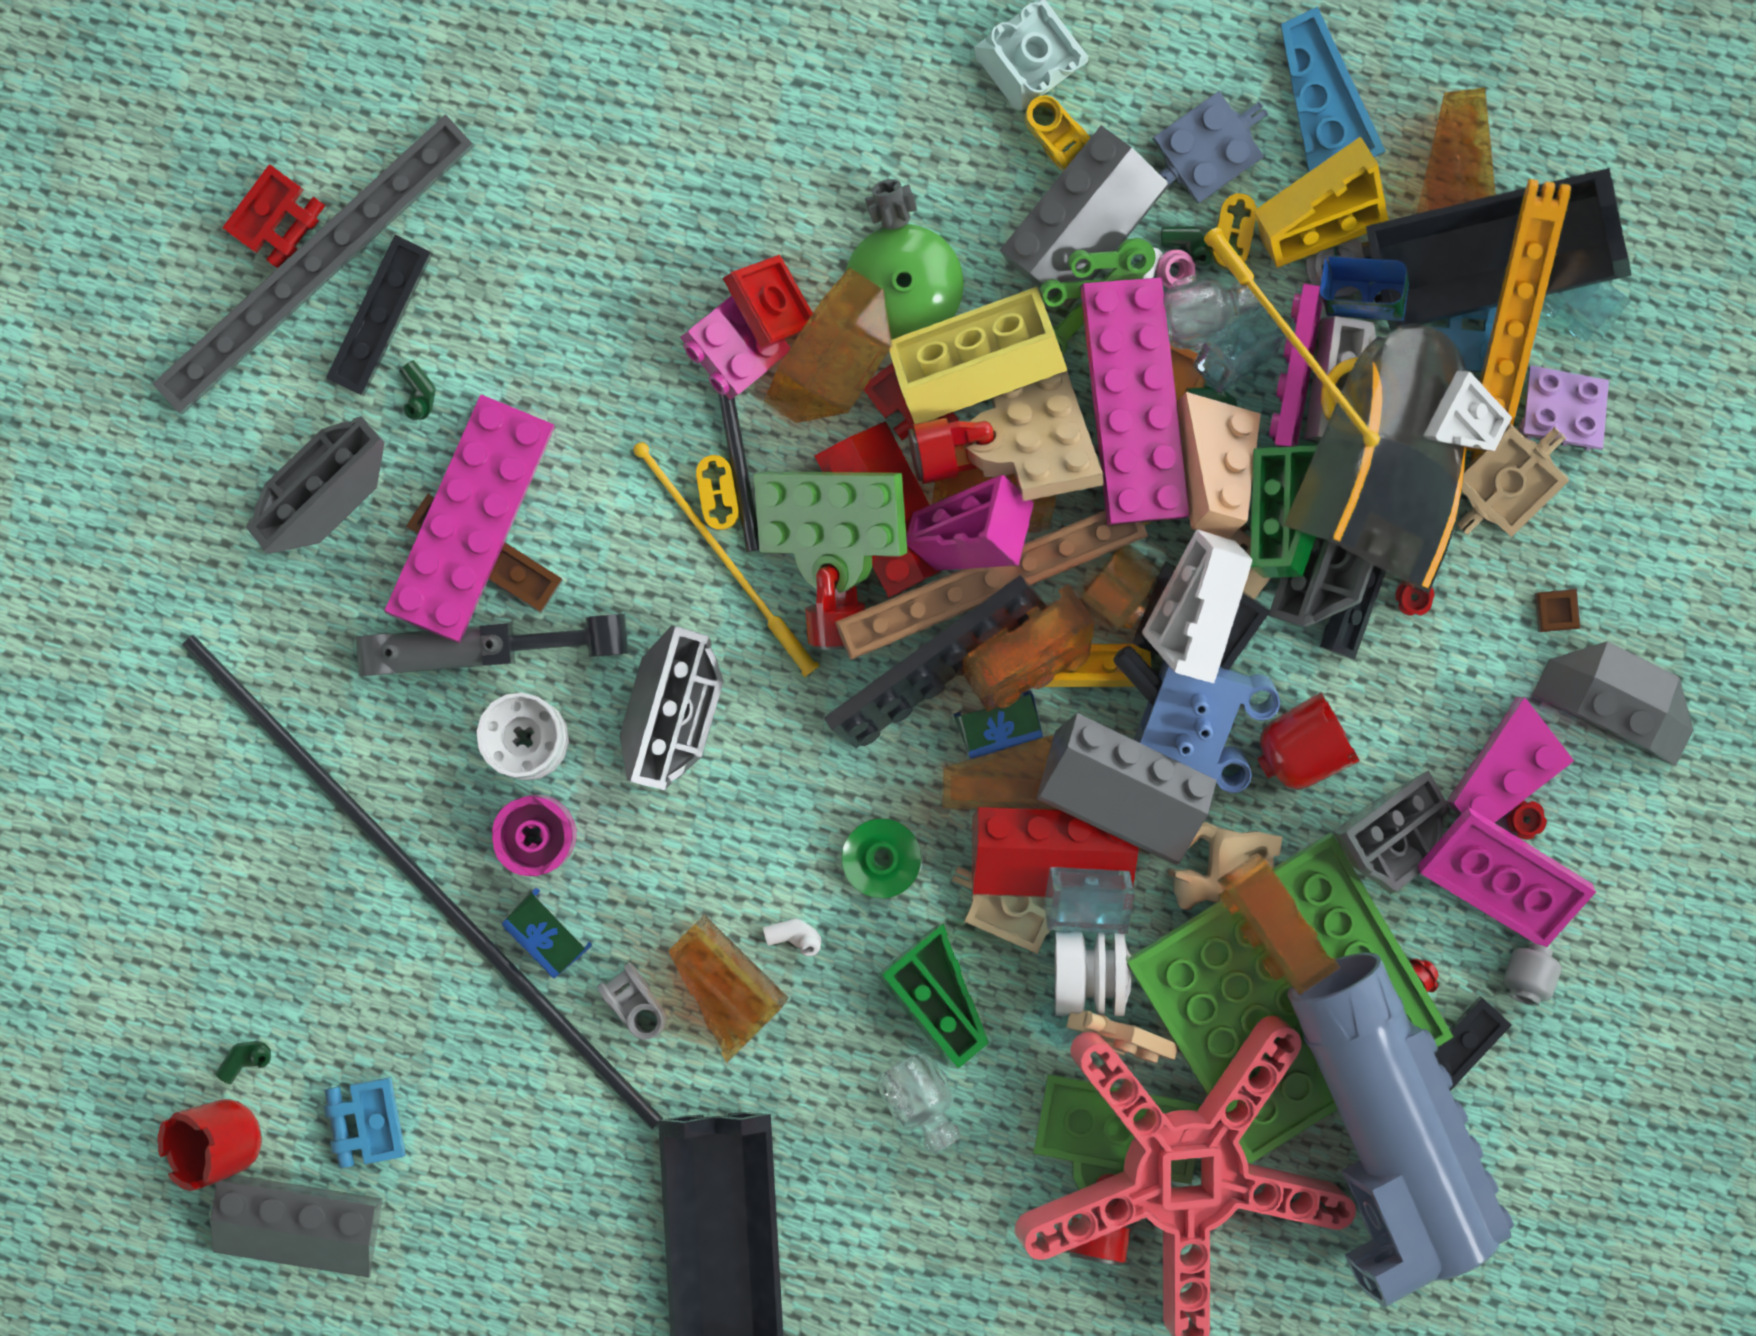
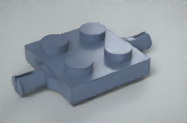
(1209, 146)

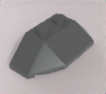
(318, 487)
(1328, 586)
(1620, 697)
(670, 708)
(1395, 832)

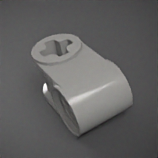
(632, 1001)

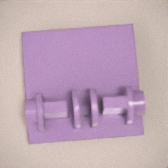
(1568, 402)

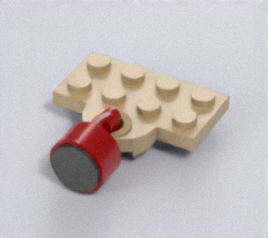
(1026, 433)

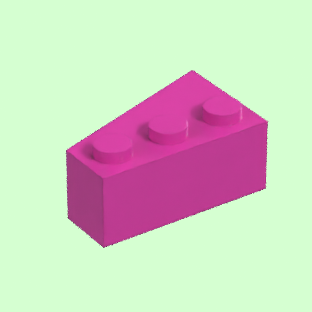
(972, 527)
(1511, 765)

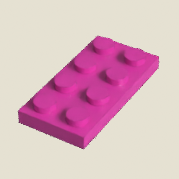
(1294, 385)
(1506, 878)

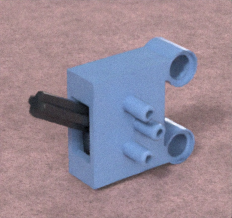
(1194, 717)

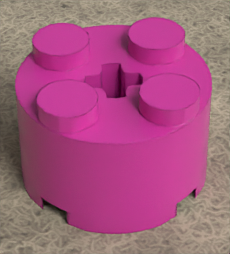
(511, 837)

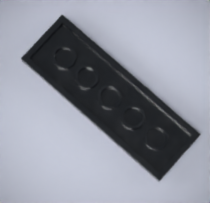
(931, 666)

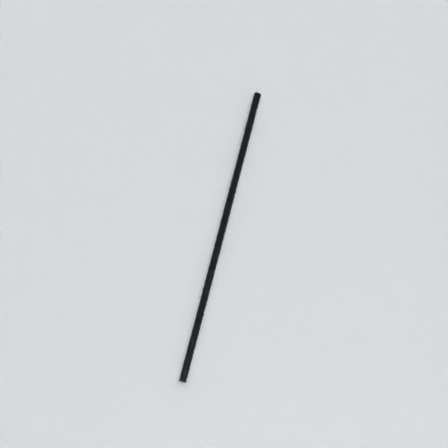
(422, 881)

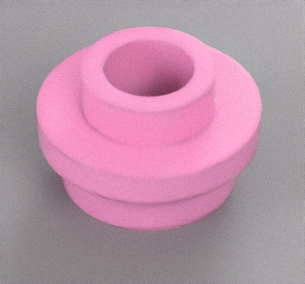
(1185, 263)

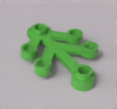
(1122, 270)

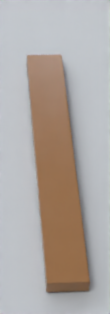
(972, 586)

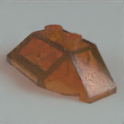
(833, 352)

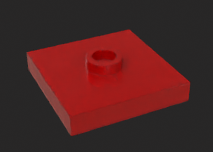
(769, 300)

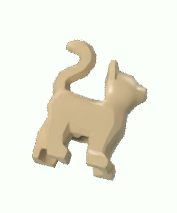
(1226, 852)

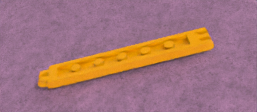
(1522, 295)

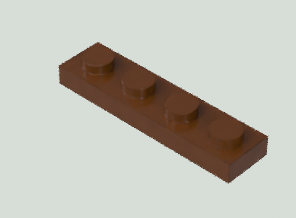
(512, 571)

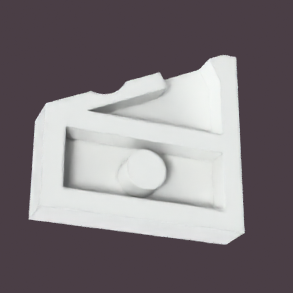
(1468, 415)

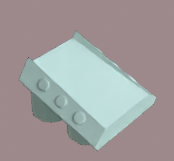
(1029, 54)

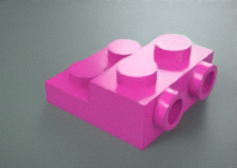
(730, 349)

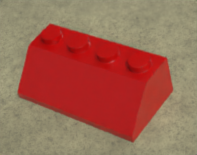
(878, 452)
(1020, 845)

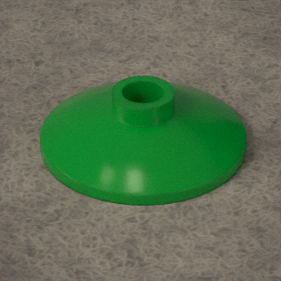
(877, 879)

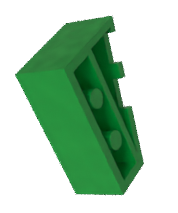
(1276, 481)
(935, 996)

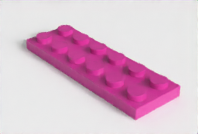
(1134, 401)
(469, 519)

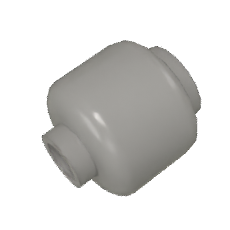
(1532, 974)

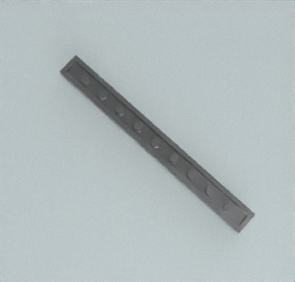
(313, 264)

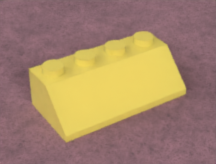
(976, 356)

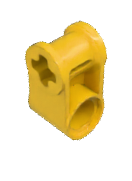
(1057, 135)

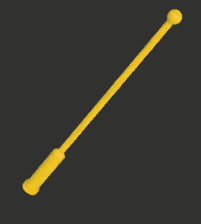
(1216, 239)
(775, 623)

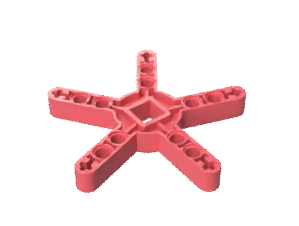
(1188, 1211)

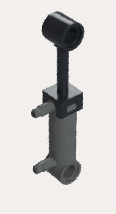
(481, 646)

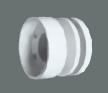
(499, 736)
(1090, 973)

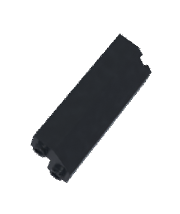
(1463, 250)
(720, 1225)

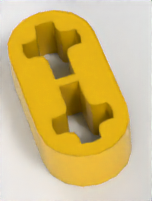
(1246, 225)
(707, 493)

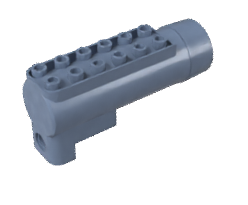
(1418, 1166)

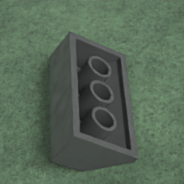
(1085, 209)
(1125, 788)
(295, 1225)

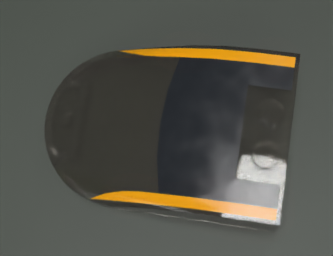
(1404, 494)

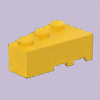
(1324, 206)

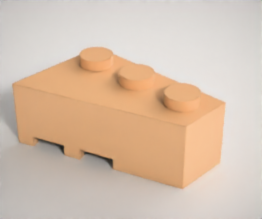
(1217, 462)

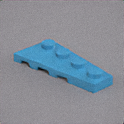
(1324, 92)

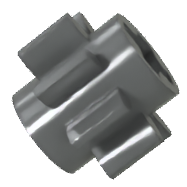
(891, 204)

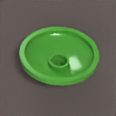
(929, 262)

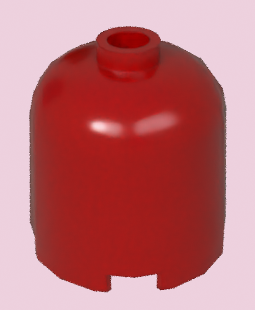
(1305, 745)
(209, 1143)

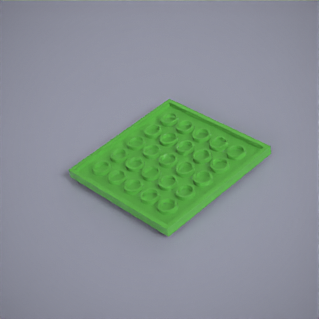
(1216, 989)

